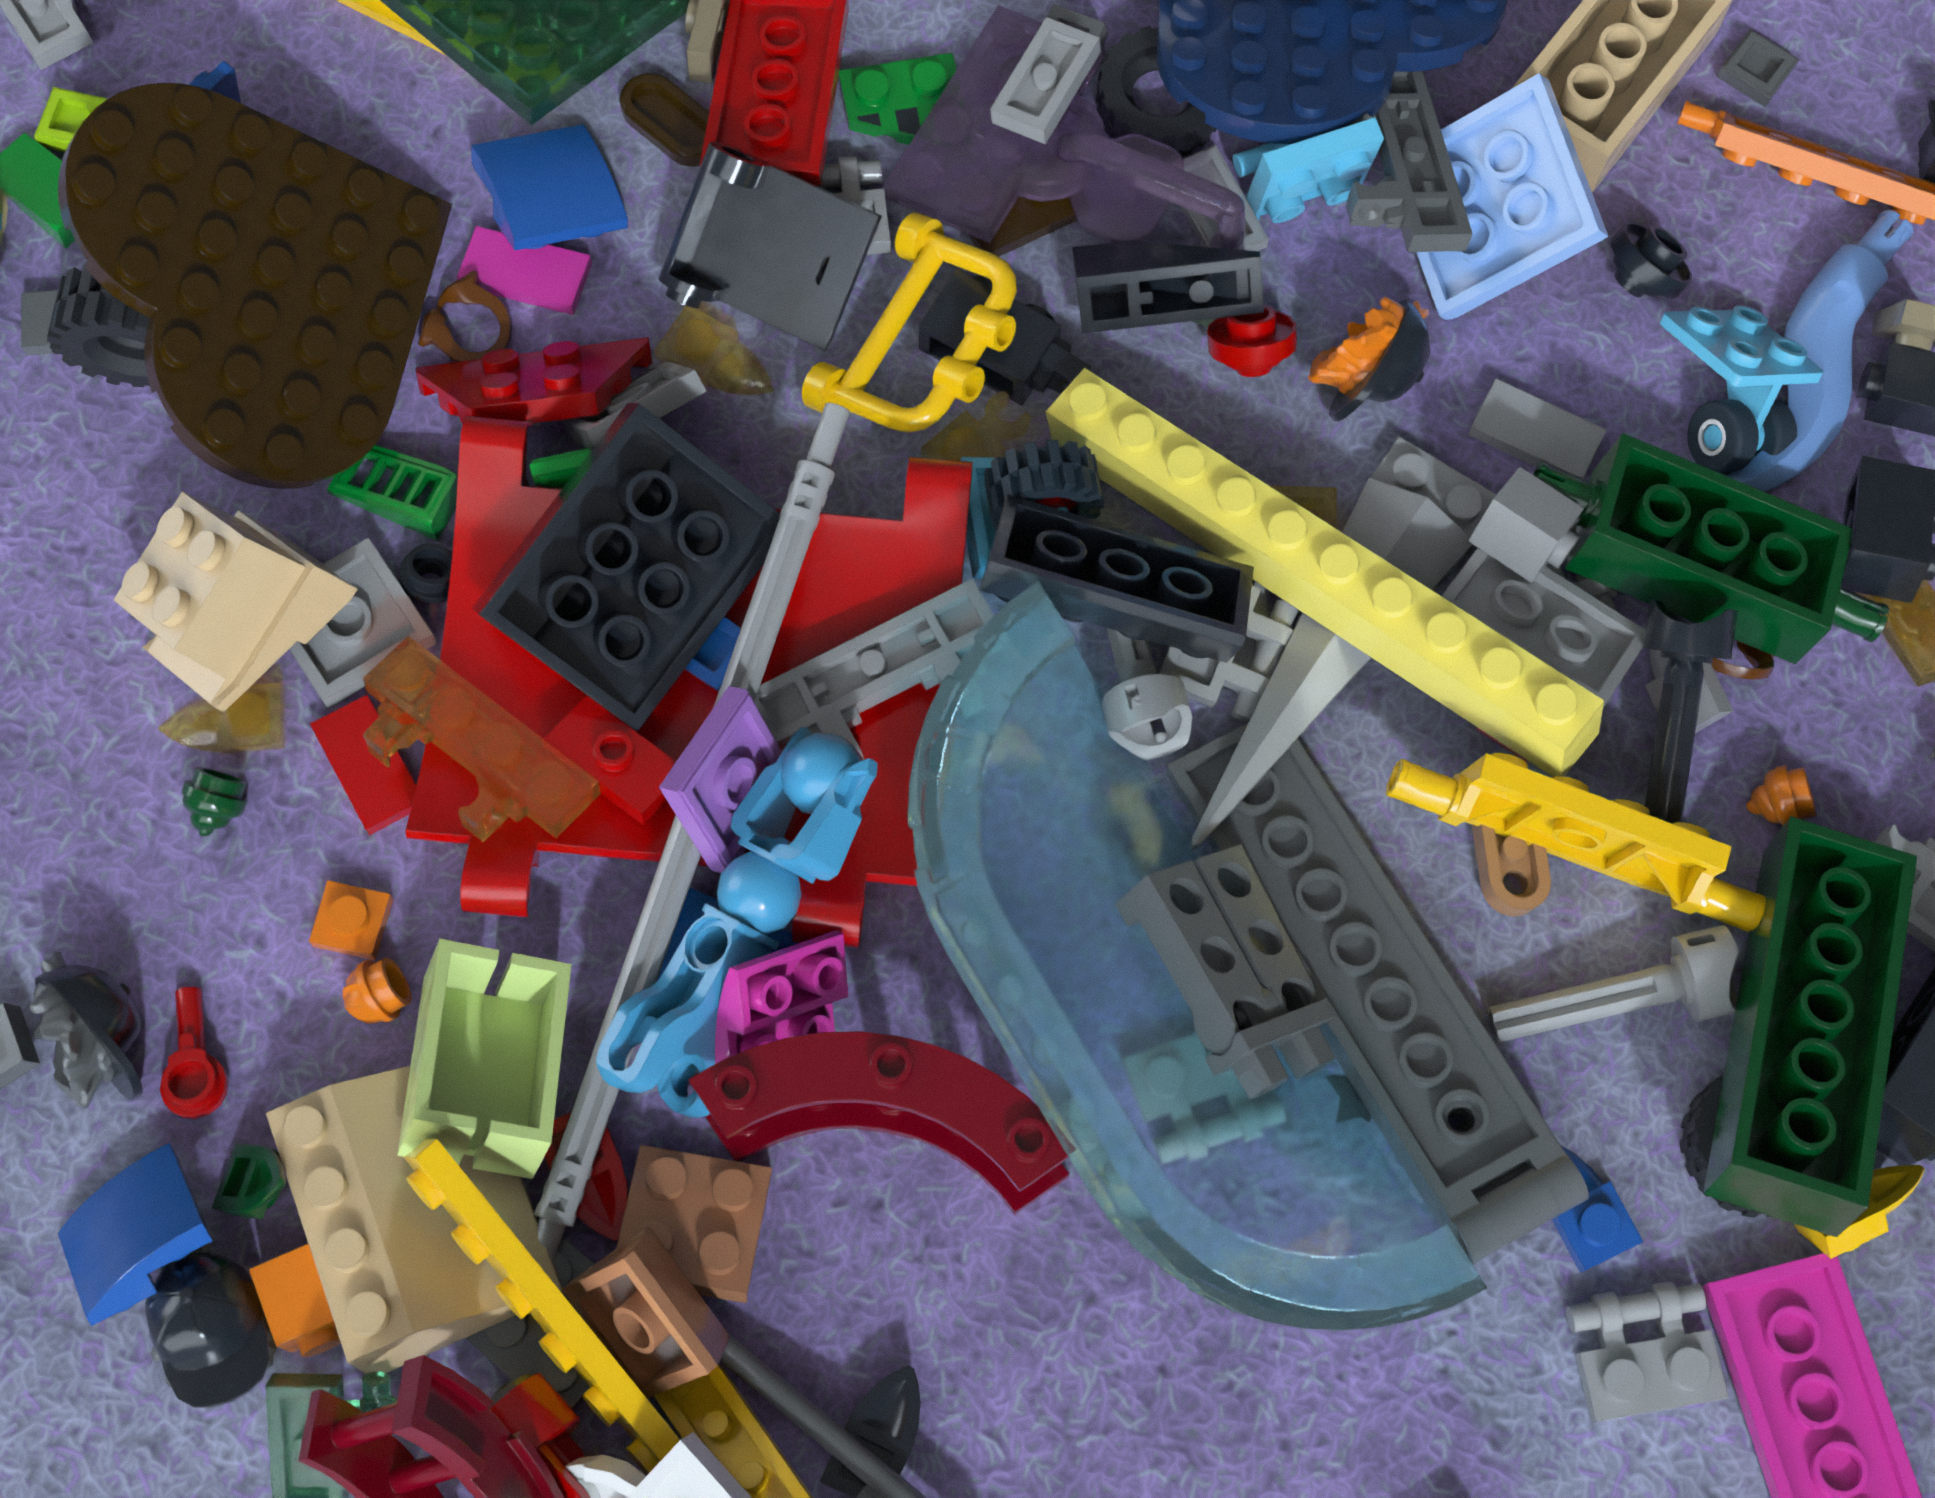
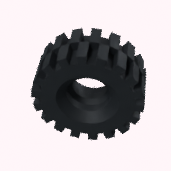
(98, 331)

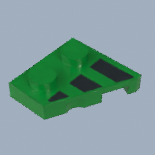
(894, 95)

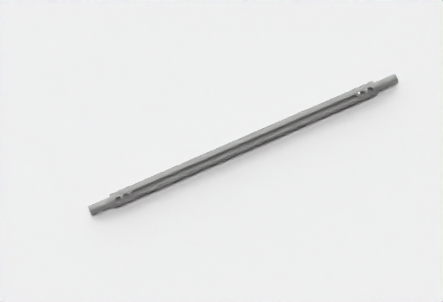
(680, 856)

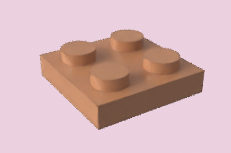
(702, 1213)

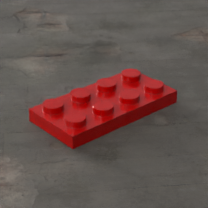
(779, 82)

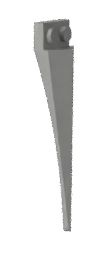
(1413, 517)

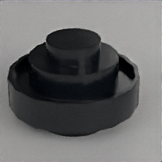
(1649, 261)

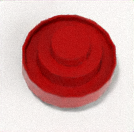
(1252, 341)

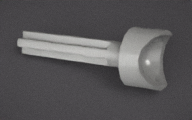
(1143, 698)
(1696, 975)

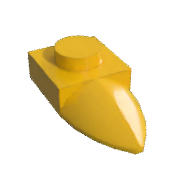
(1888, 1190)

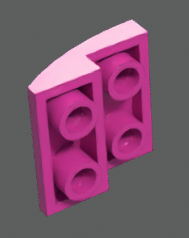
(781, 995)

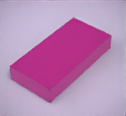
(540, 277)

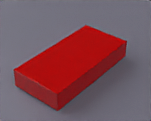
(376, 791)

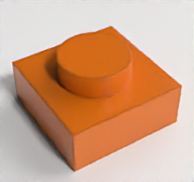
(351, 920)

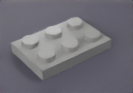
(1550, 621)

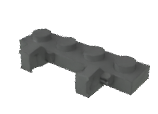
(1419, 179)

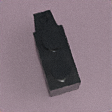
(1032, 360)

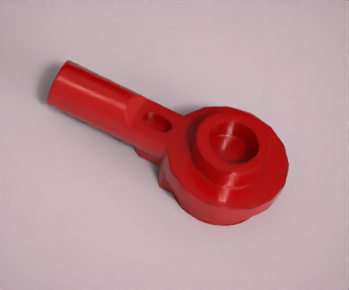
(193, 1080)

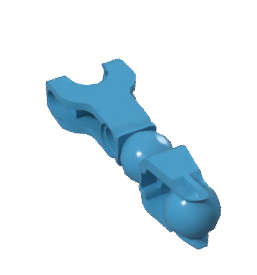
(755, 898)

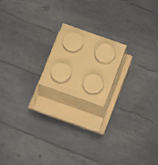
(226, 597)

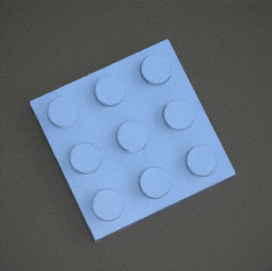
(1520, 197)

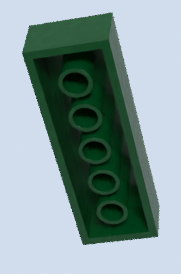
(1813, 1029)

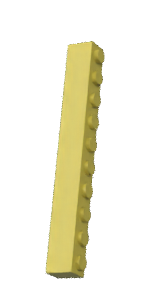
(1331, 577)

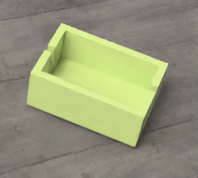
(487, 1062)

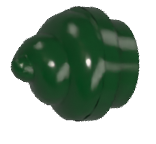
(213, 799)

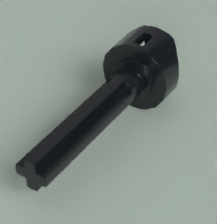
(1688, 648)

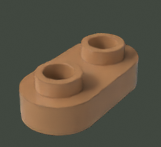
(1513, 857)

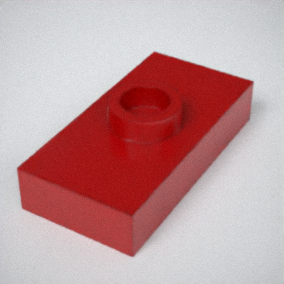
(616, 756)

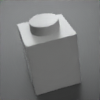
(1528, 526)

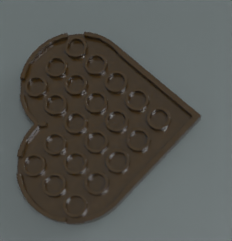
(266, 272)

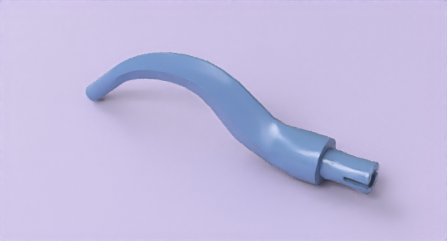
(1825, 328)

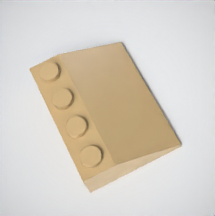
(379, 1250)

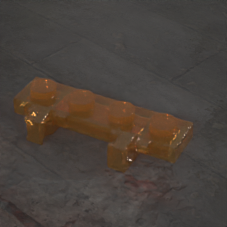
(511, 762)

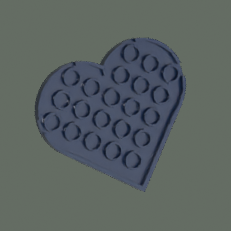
(1307, 64)

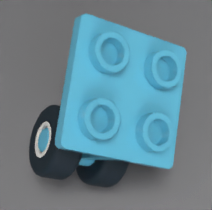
(1755, 366)

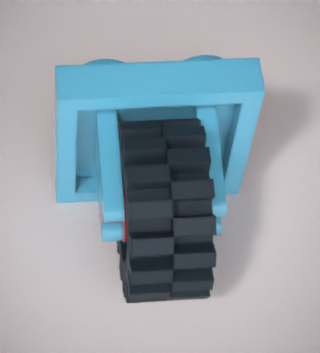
(1045, 475)

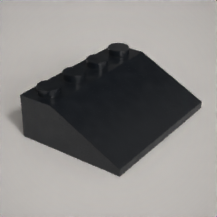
(632, 565)

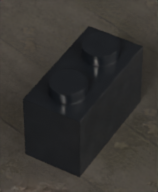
(1892, 529)

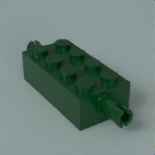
(1711, 546)

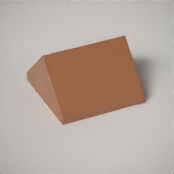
(649, 1315)

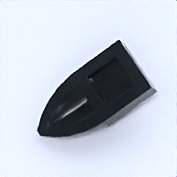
(885, 1424)

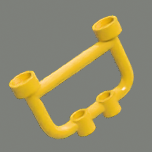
(956, 376)

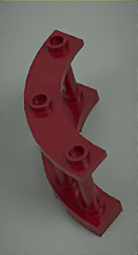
(886, 1088)
(440, 1416)

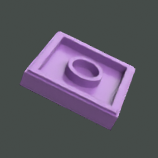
(718, 773)

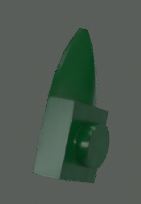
(250, 1181)

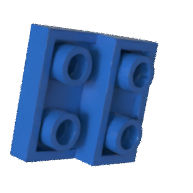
(549, 187)
(129, 1230)

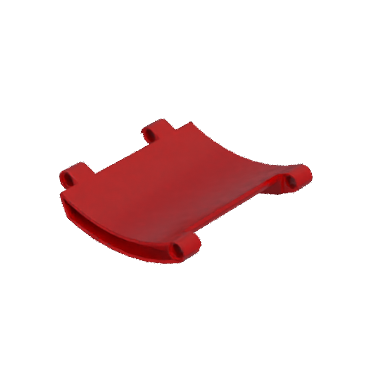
(850, 582)

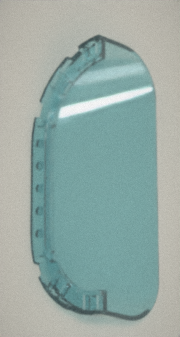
(1021, 853)

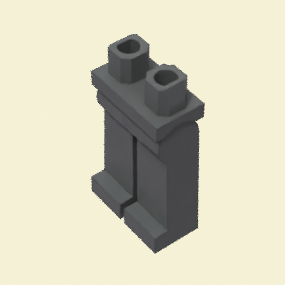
(1233, 968)

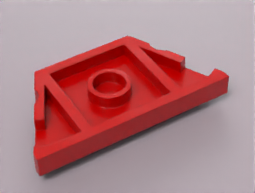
(537, 385)

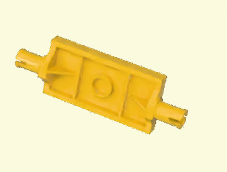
(1586, 830)

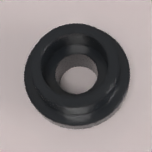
(421, 561)

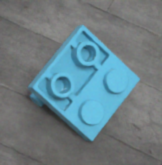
(1308, 169)

